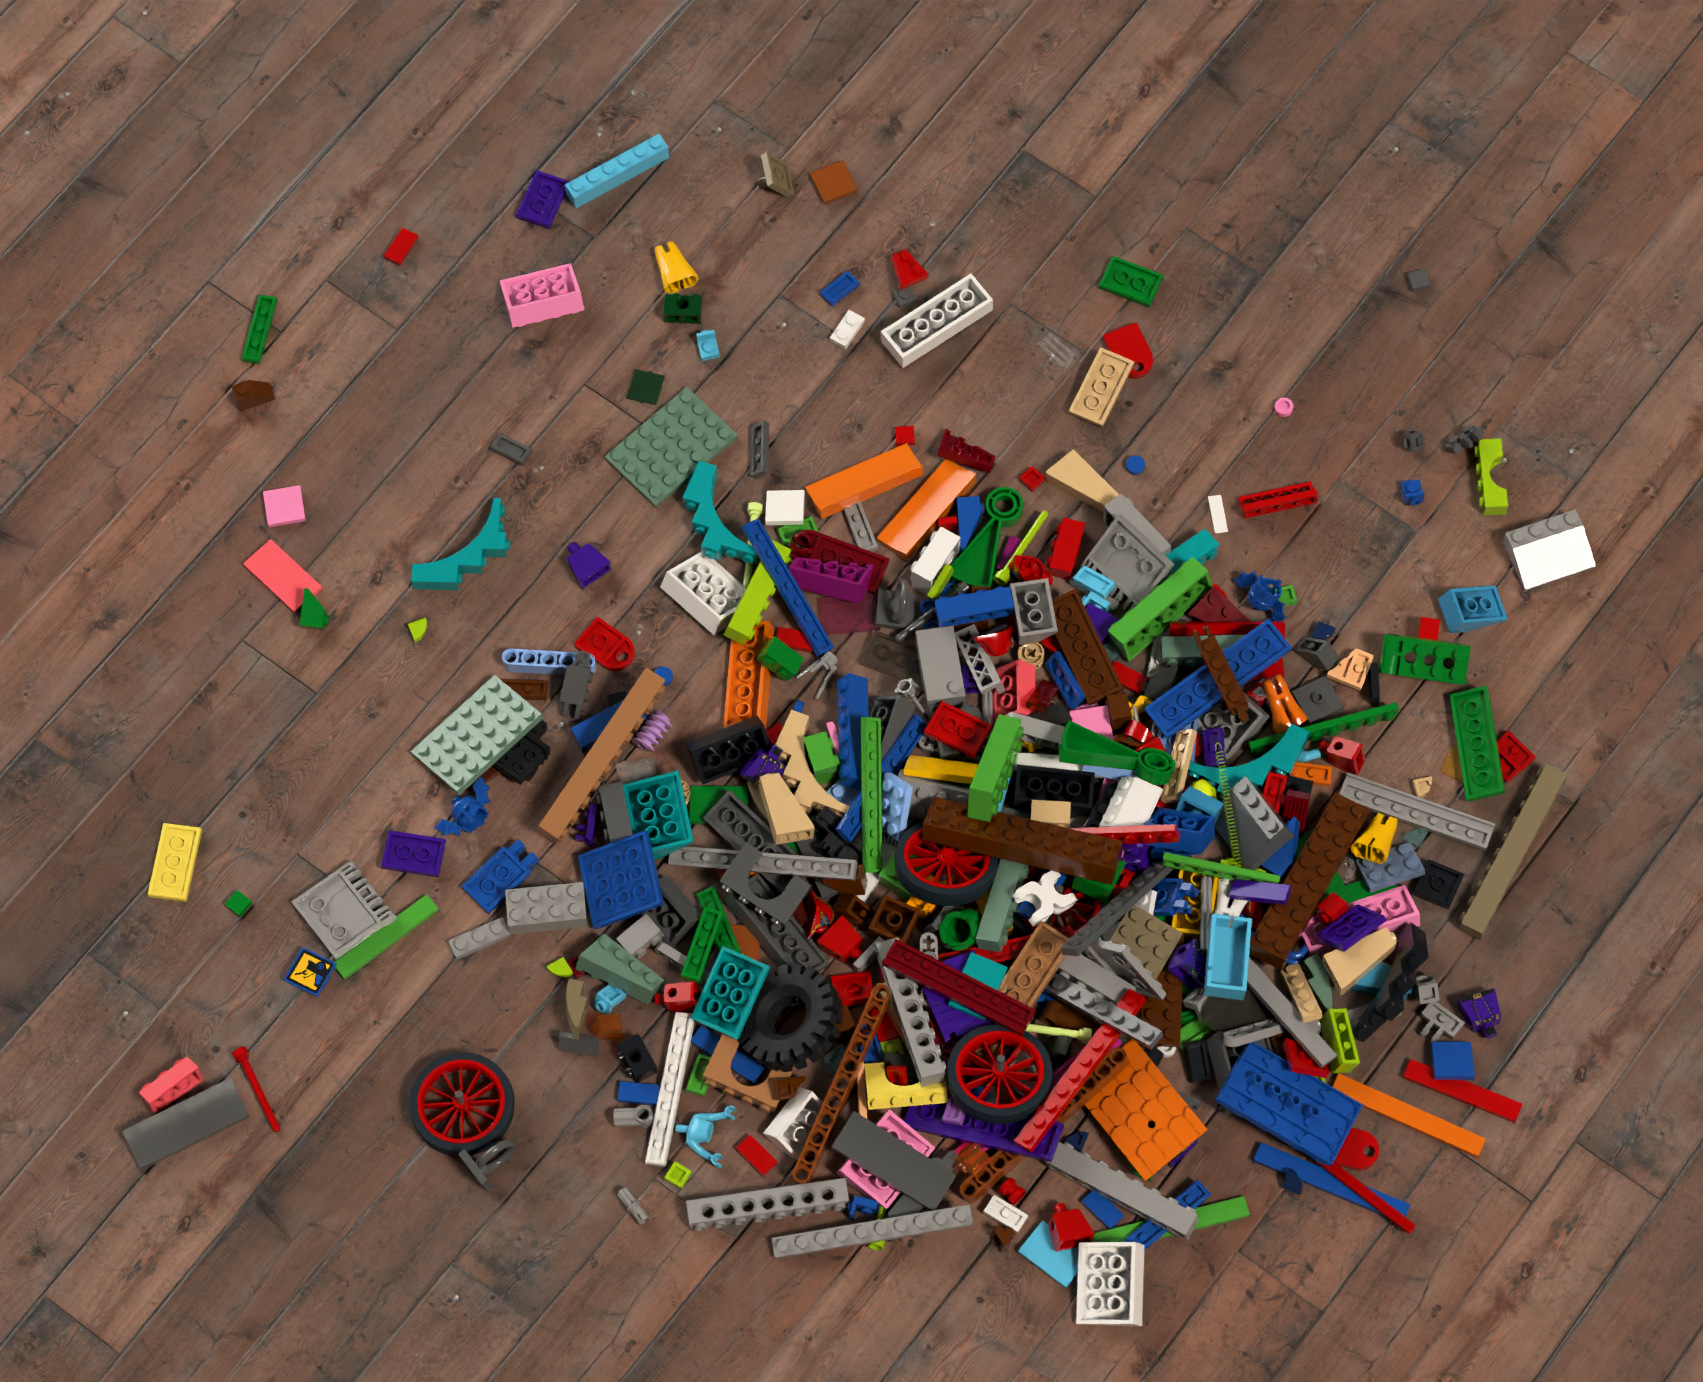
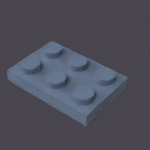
(1400, 866)

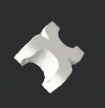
(1044, 898)

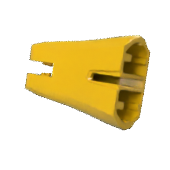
(674, 268)
(1376, 840)

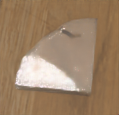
(1348, 870)

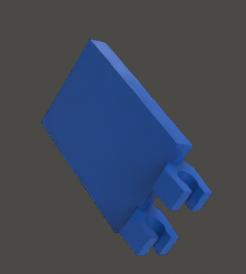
(499, 874)
(1170, 895)

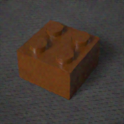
(894, 920)

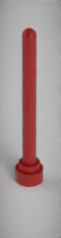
(242, 1056)

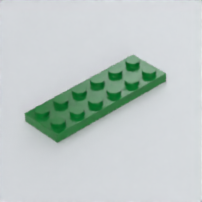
(1477, 743)

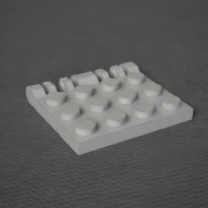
(1129, 561)
(342, 911)
(1125, 965)

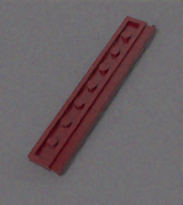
(958, 987)

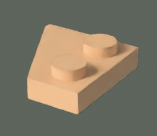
(1352, 670)

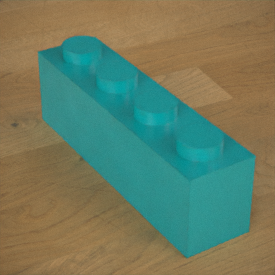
(1201, 547)

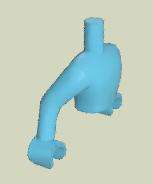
(701, 1130)

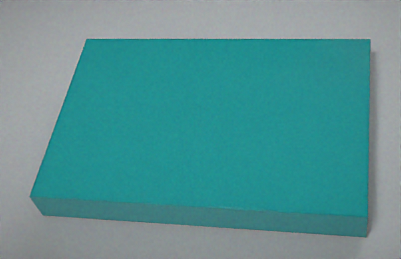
(985, 971)

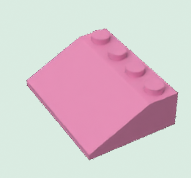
(542, 295)
(869, 1184)

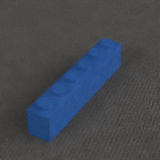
(851, 707)

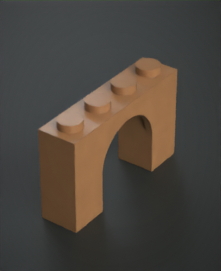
(719, 1075)

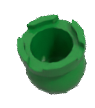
(960, 928)

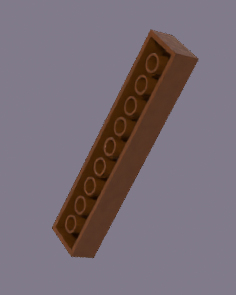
(1024, 841)
(1309, 881)

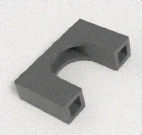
(779, 908)

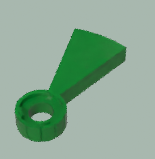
(979, 558)
(1090, 748)

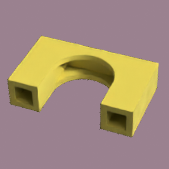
(884, 1094)

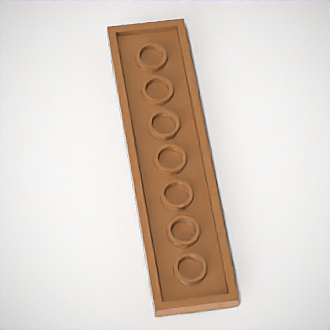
(1030, 974)

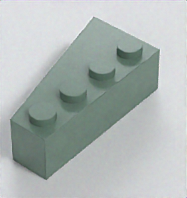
(620, 969)

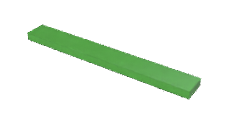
(871, 794)
(1207, 1215)

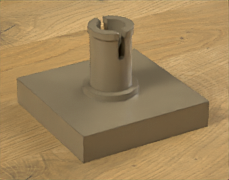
(776, 175)

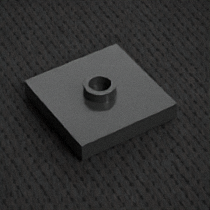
(1317, 700)

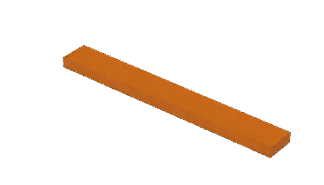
(1411, 1116)

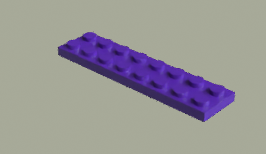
(995, 1136)

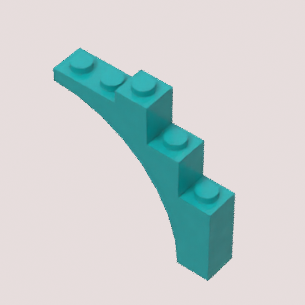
(717, 538)
(448, 572)
(1281, 758)

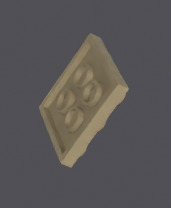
(1147, 938)

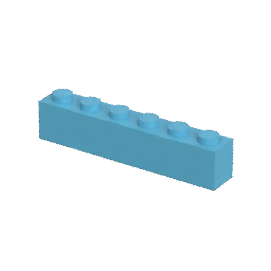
(617, 171)

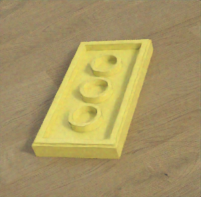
(174, 862)

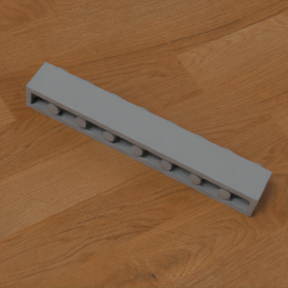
(1124, 1191)

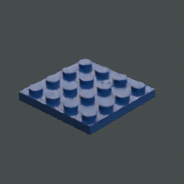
(620, 880)

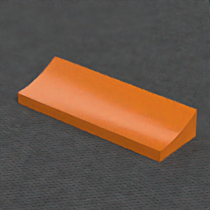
(864, 480)
(923, 510)
(748, 679)

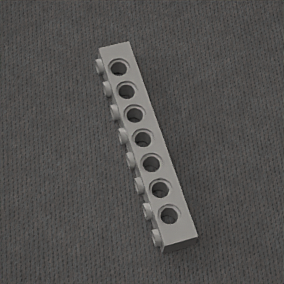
(927, 1072)
(776, 1196)

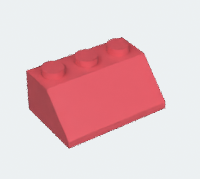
(1019, 685)
(171, 1085)

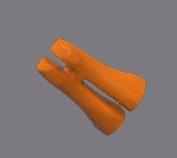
(1279, 717)

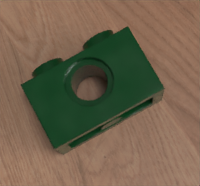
(689, 315)

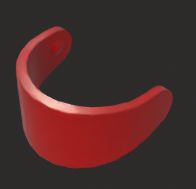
(1138, 731)

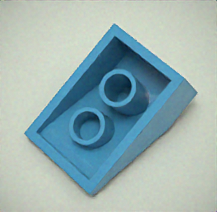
(1472, 608)

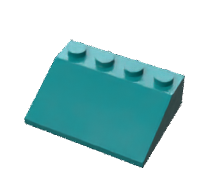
(660, 809)
(730, 992)

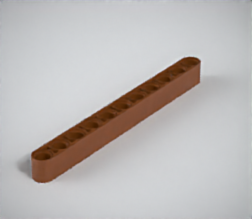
(842, 1075)
(1012, 1161)

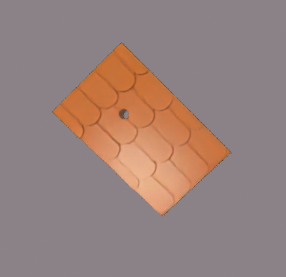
(1133, 1101)

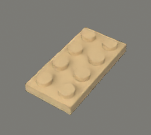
(1101, 387)

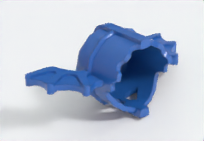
(1261, 595)
(467, 811)

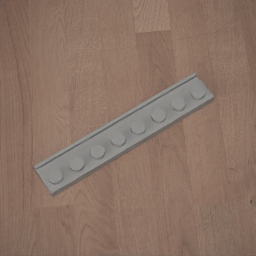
(1418, 811)

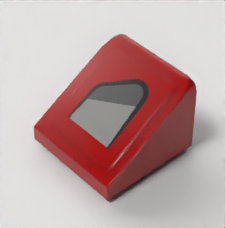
(1257, 694)

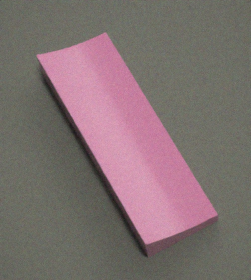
(1393, 904)

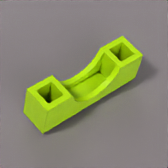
(1493, 498)

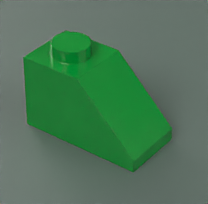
(313, 613)

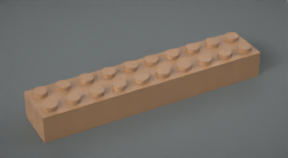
(598, 760)

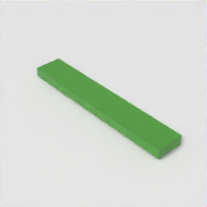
(1216, 869)
(386, 937)

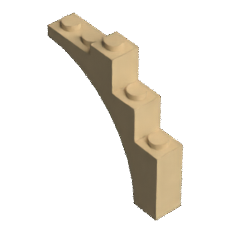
(797, 772)

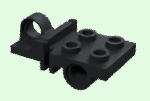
(525, 756)
(832, 842)

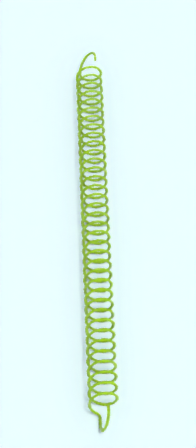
(1227, 805)

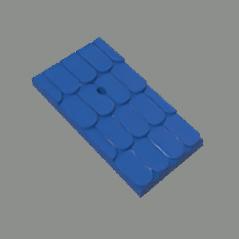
(1289, 1103)

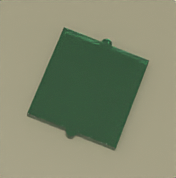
(645, 387)

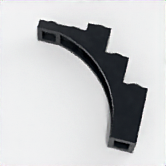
(1389, 1001)

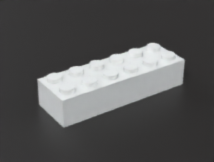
(936, 320)

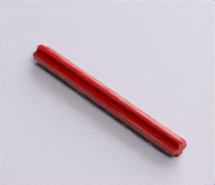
(1369, 1196)

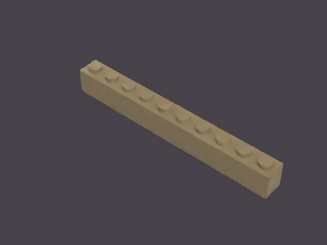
(1513, 851)

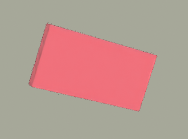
(281, 575)

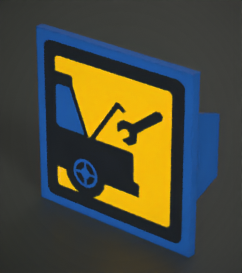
(310, 972)

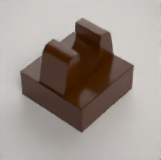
(1002, 1237)

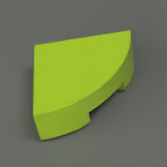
(418, 629)
(560, 968)

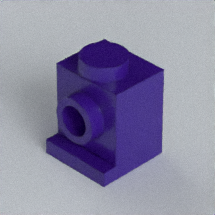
(970, 684)

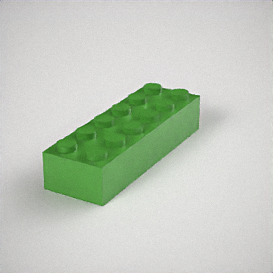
(1159, 608)
(995, 768)

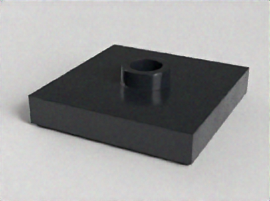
(1438, 884)

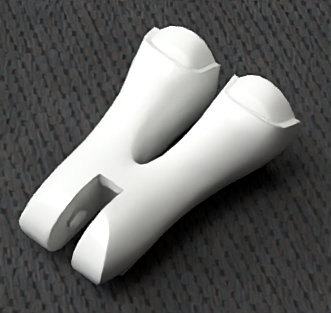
(1223, 889)

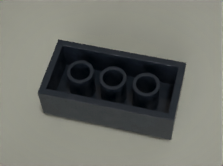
(727, 749)
(1054, 785)

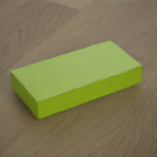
(940, 582)

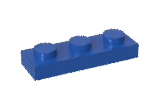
(1065, 680)

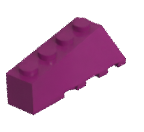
(831, 579)

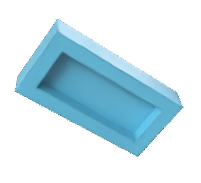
(1094, 582)

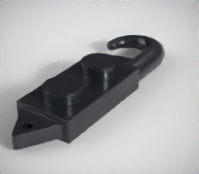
(1100, 807)

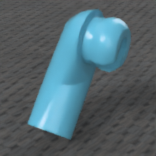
(1309, 755)

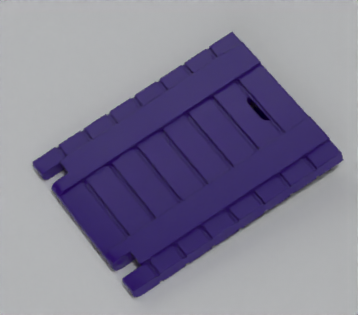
(950, 1019)

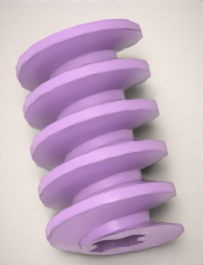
(651, 731)

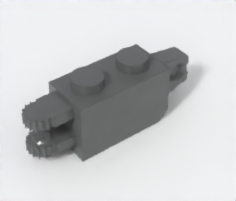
(576, 682)

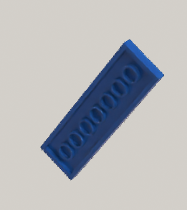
(1198, 691)

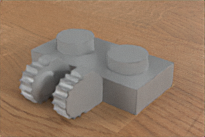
(1441, 1019)

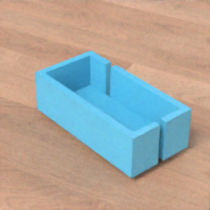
(1227, 957)

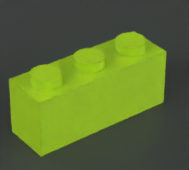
(1339, 1036)

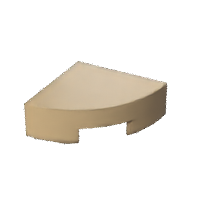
(1422, 786)

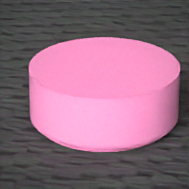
(1283, 407)

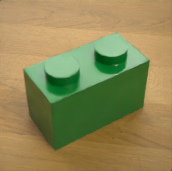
(780, 658)

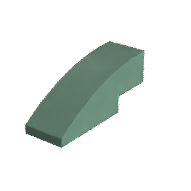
(1318, 981)

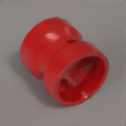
(1012, 1191)

